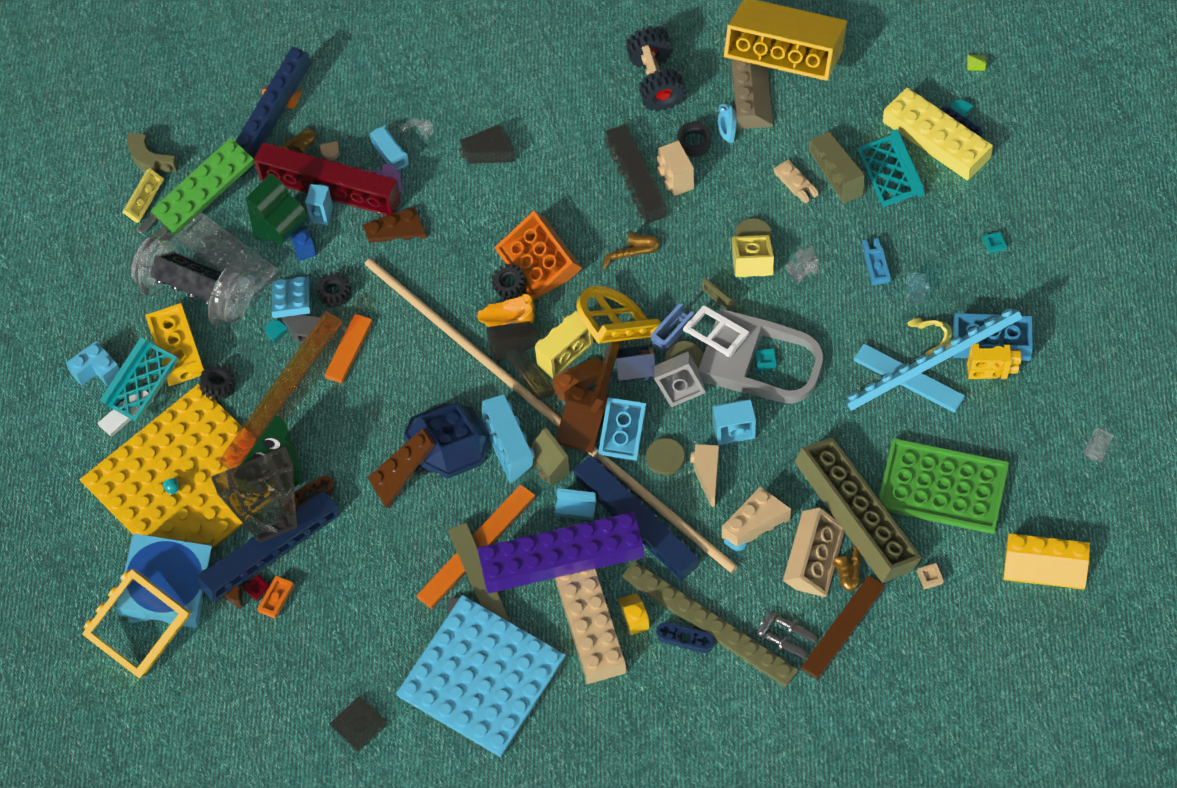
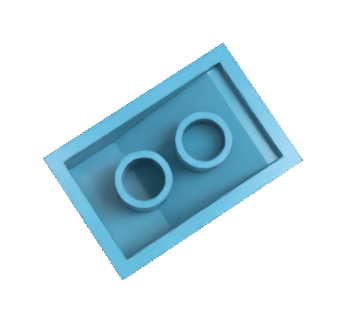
(622, 429)

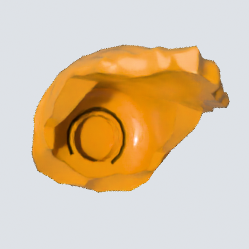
(508, 312)

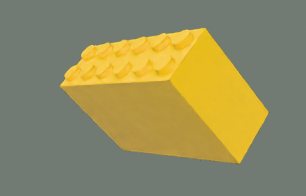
(785, 38)

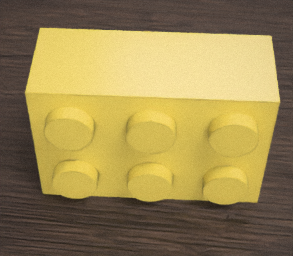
(563, 345)

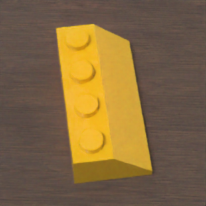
(1046, 561)

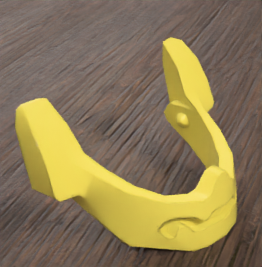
(917, 322)

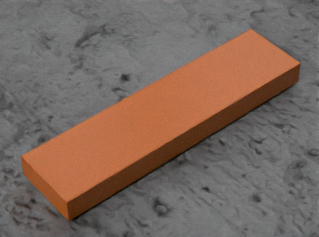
(348, 348)

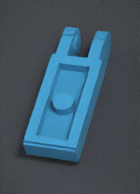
(876, 263)

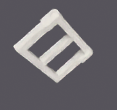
(688, 328)

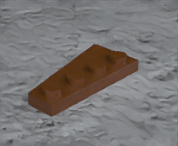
(400, 467)

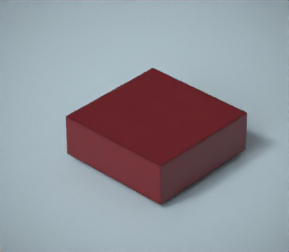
(256, 588)

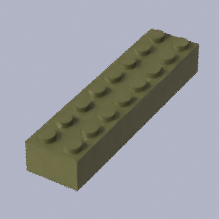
(857, 510)

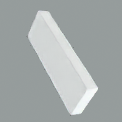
(116, 421)

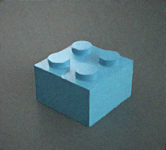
(733, 422)

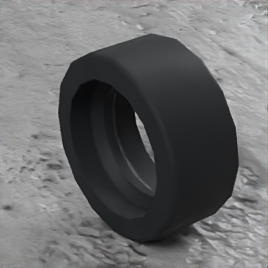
(698, 128)

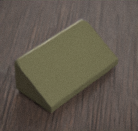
(718, 294)

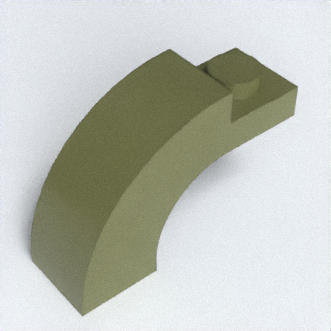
(144, 159)

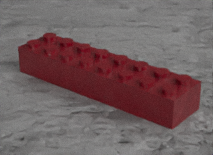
(345, 183)

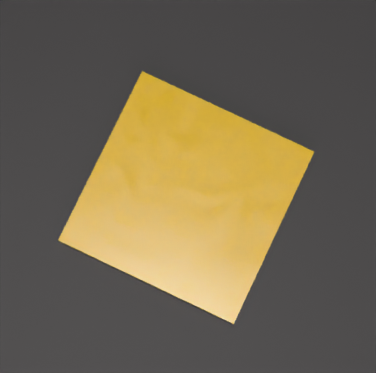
(179, 445)

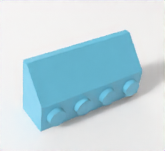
(506, 437)

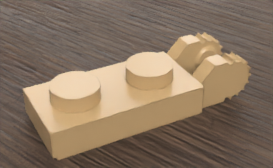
(795, 181)

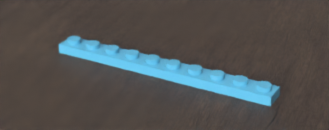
(939, 354)

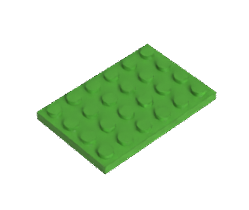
(943, 485)

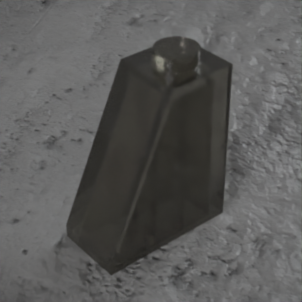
(487, 147)
(511, 339)

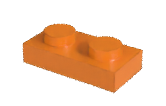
(275, 597)

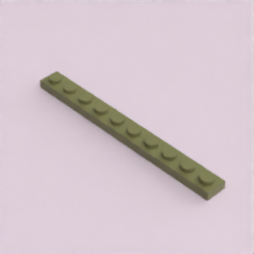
(708, 622)

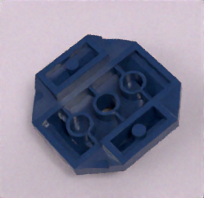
(460, 449)

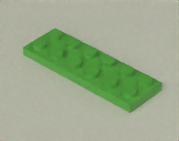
(203, 186)

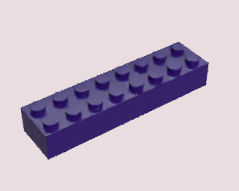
(561, 552)

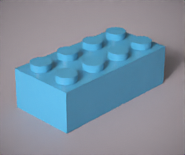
(1016, 335)

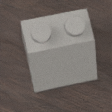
(679, 379)

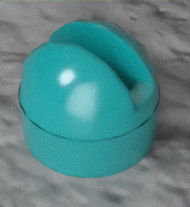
(171, 485)

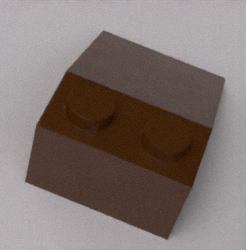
(579, 425)

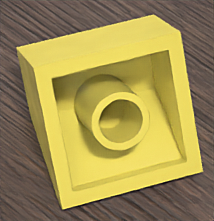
(752, 256)

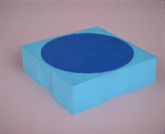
(173, 568)

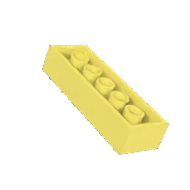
(937, 133)

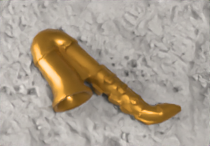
(301, 141)
(641, 245)
(848, 572)

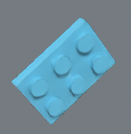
(290, 297)

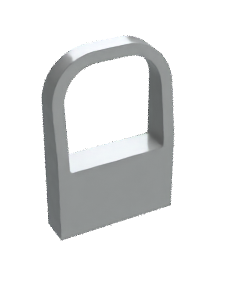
(733, 371)

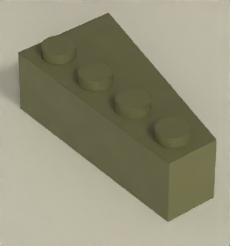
(837, 167)

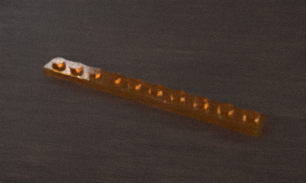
(280, 390)

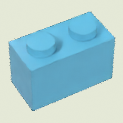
(319, 204)

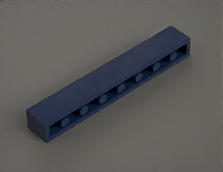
(273, 101)
(654, 534)
(254, 556)

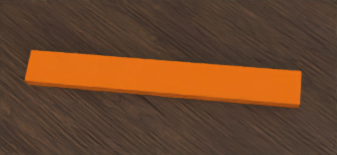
(484, 536)

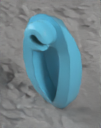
(727, 122)

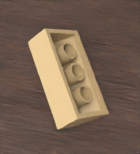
(813, 552)

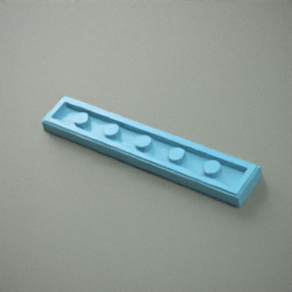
(919, 384)

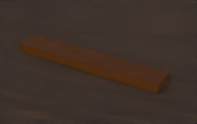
(604, 376)
(843, 627)

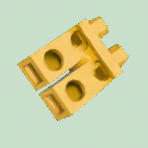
(992, 362)

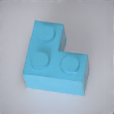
(93, 362)

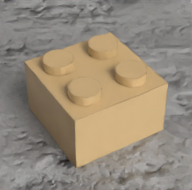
(675, 168)

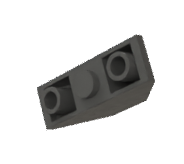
(300, 326)

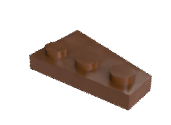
(395, 226)

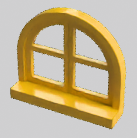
(617, 331)

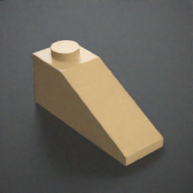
(706, 468)

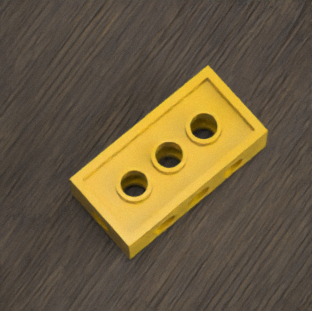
(173, 334)

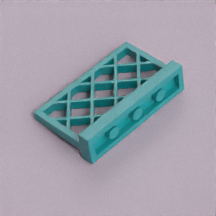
(907, 167)
(129, 374)

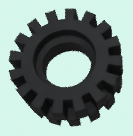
(501, 275)
(330, 281)
(217, 373)

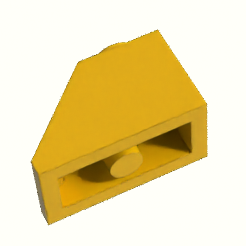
(634, 613)

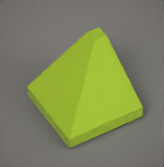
(976, 62)

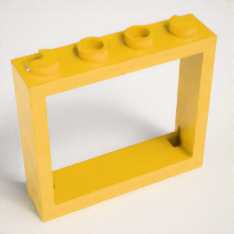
(162, 643)

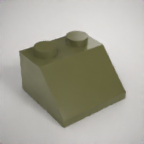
(549, 458)

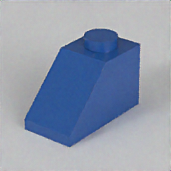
(303, 243)

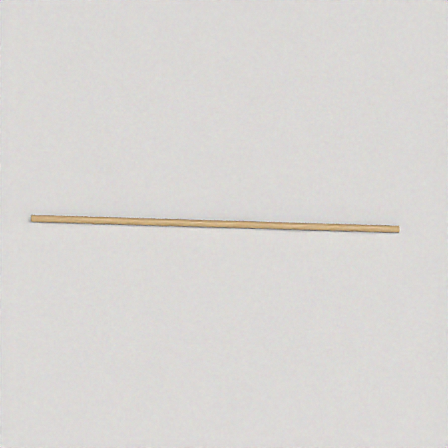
(550, 415)

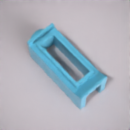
(388, 148)

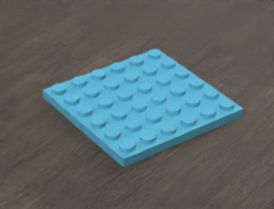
(481, 675)

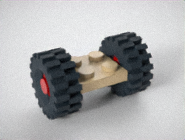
(647, 50)

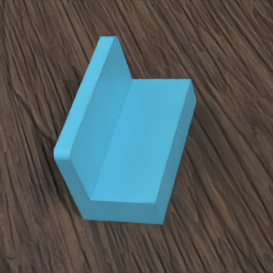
(575, 504)

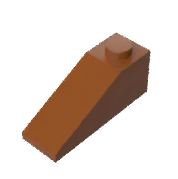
(578, 376)

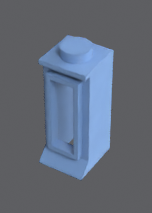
(675, 316)

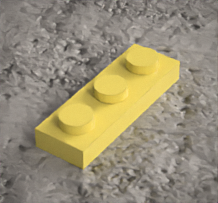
(143, 195)

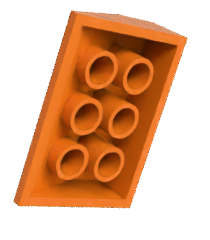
(539, 254)

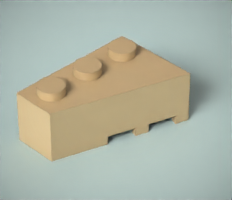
(755, 517)

